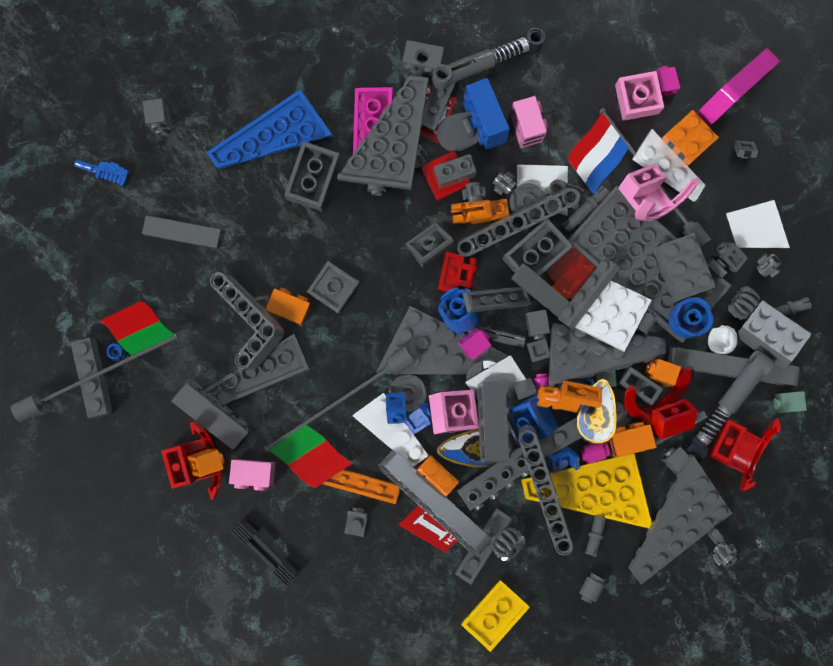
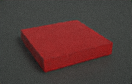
(427, 170)

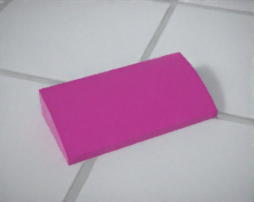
(368, 109)

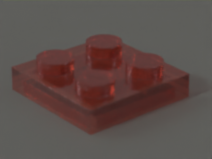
(570, 272)

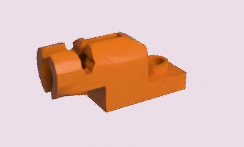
(480, 211)
(569, 396)

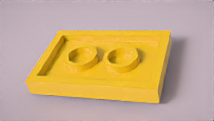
(495, 615)

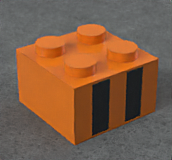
(690, 138)
(631, 440)

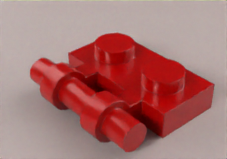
(452, 270)

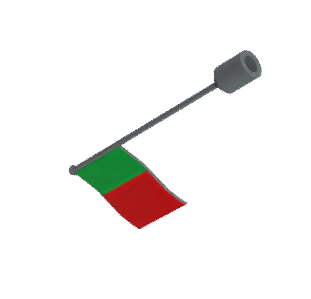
(135, 330)
(309, 452)

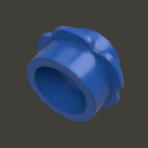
(110, 352)

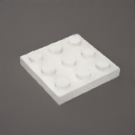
(615, 315)

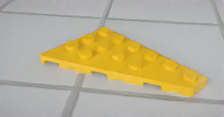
(601, 489)

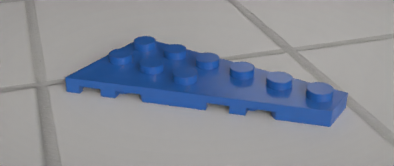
(274, 131)

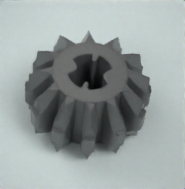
(743, 303)
(508, 544)

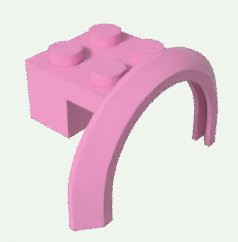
(646, 196)

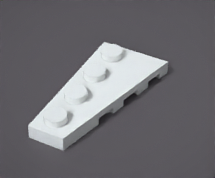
(677, 173)

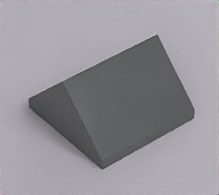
(429, 244)

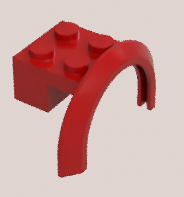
(668, 415)
(742, 449)
(178, 466)

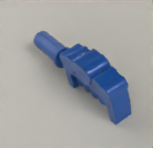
(108, 171)

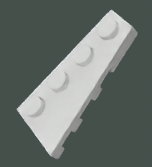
(396, 436)

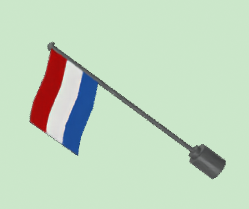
(601, 153)

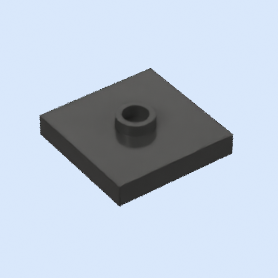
(333, 287)

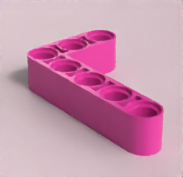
(737, 87)

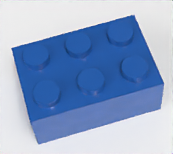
(486, 114)

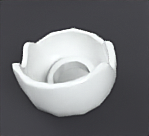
(722, 340)

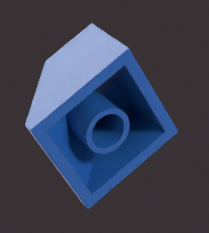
(528, 413)

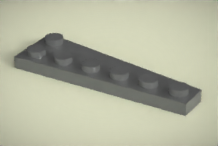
(281, 363)

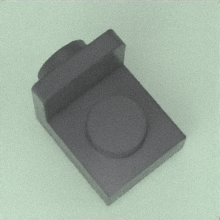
(730, 255)
(356, 522)

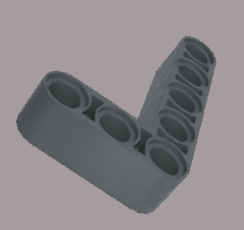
(250, 315)

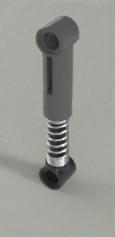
(486, 59)
(756, 368)

